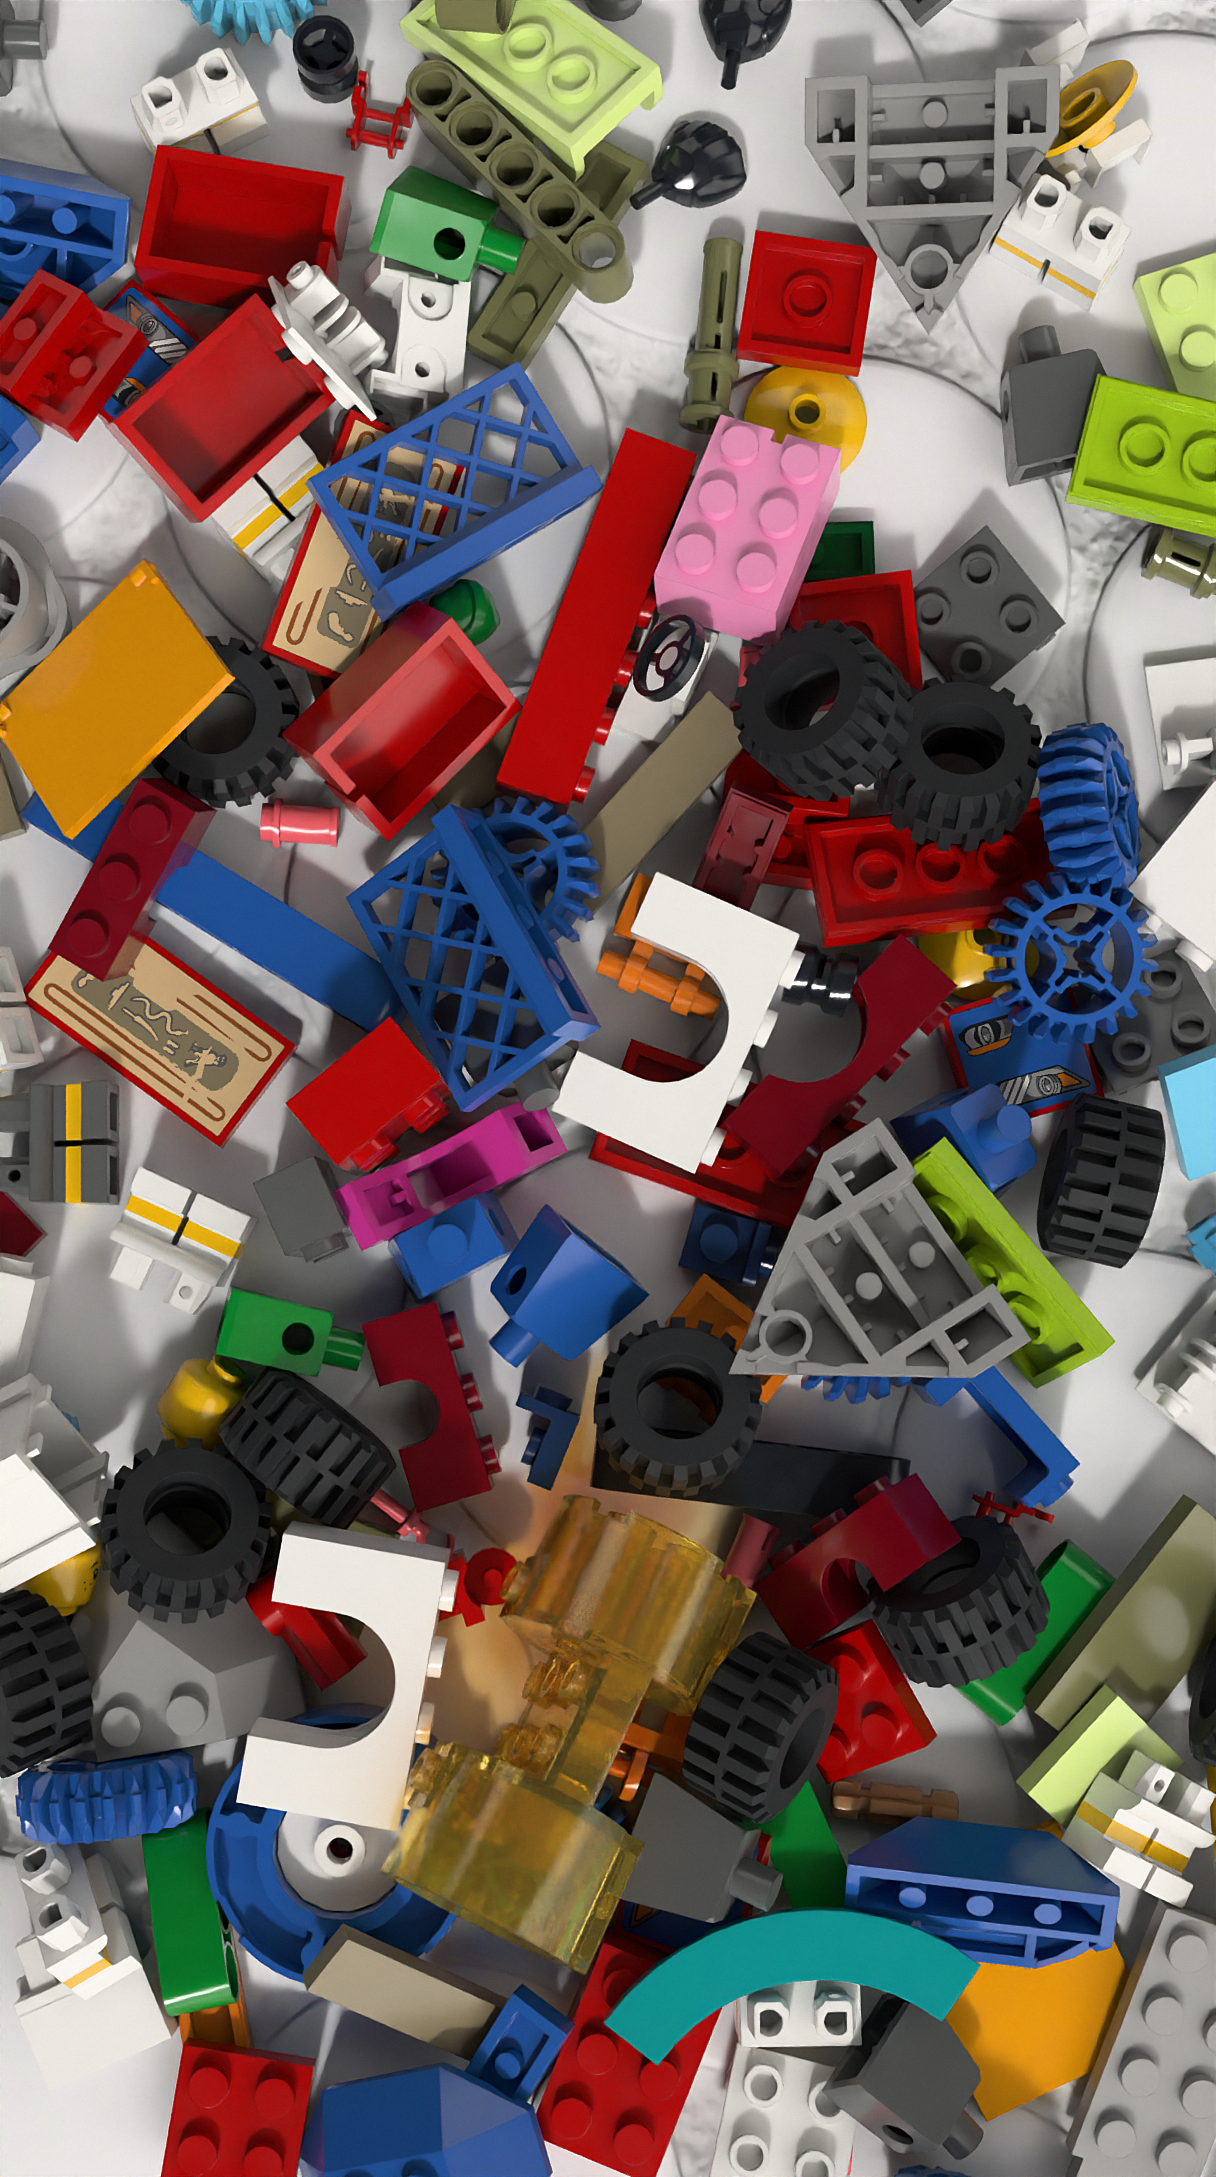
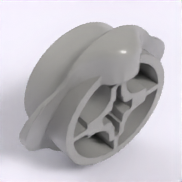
(42, 615)

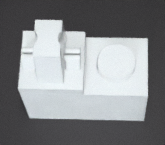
(83, 2036)

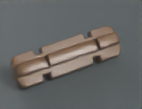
(890, 1802)

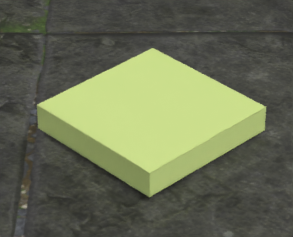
(1093, 1741)

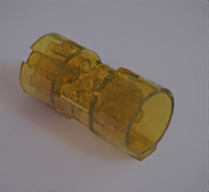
(516, 1833)

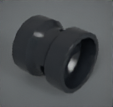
(319, 46)
(823, 980)

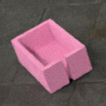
(747, 531)

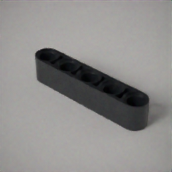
(774, 1477)

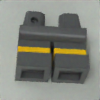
(56, 1117)

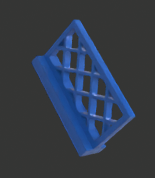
(472, 543)
(516, 931)

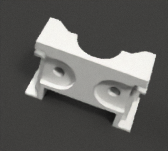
(1070, 167)
(427, 341)

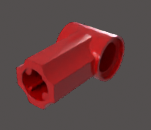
(314, 1635)

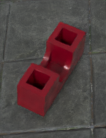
(145, 847)
(454, 1458)
(889, 1534)

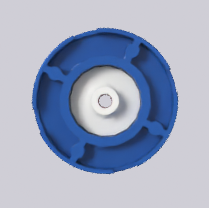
(293, 1883)

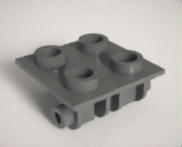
(982, 612)
(1168, 1026)

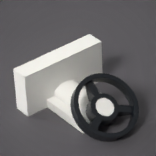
(665, 678)

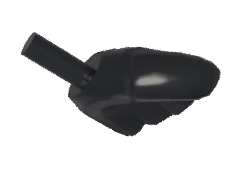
(742, 31)
(695, 167)

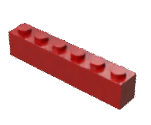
(595, 625)

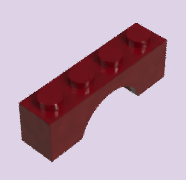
(893, 1000)

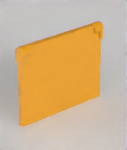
(110, 698)
(1039, 2024)

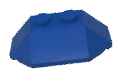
(59, 225)
(986, 1890)
(422, 2126)

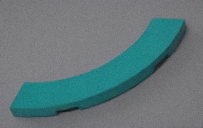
(785, 1949)

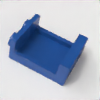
(1047, 1458)

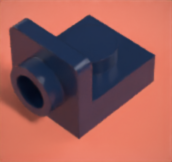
(728, 1246)
(548, 1448)

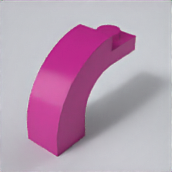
(467, 1164)

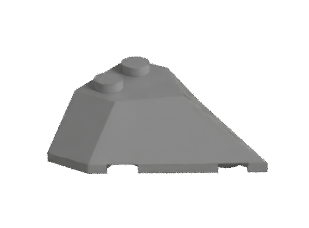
(932, 166)
(874, 1281)
(175, 1681)

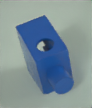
(979, 1127)
(453, 1245)
(560, 1291)

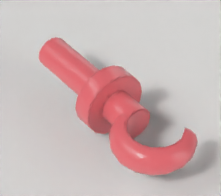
(409, 1520)

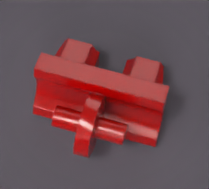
(478, 1582)

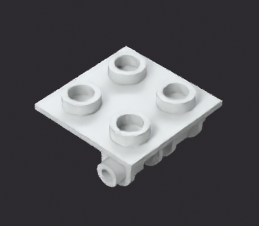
(328, 332)
(1184, 721)
(1185, 1377)
(780, 2120)

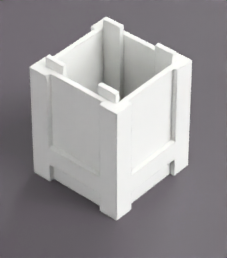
(45, 1484)

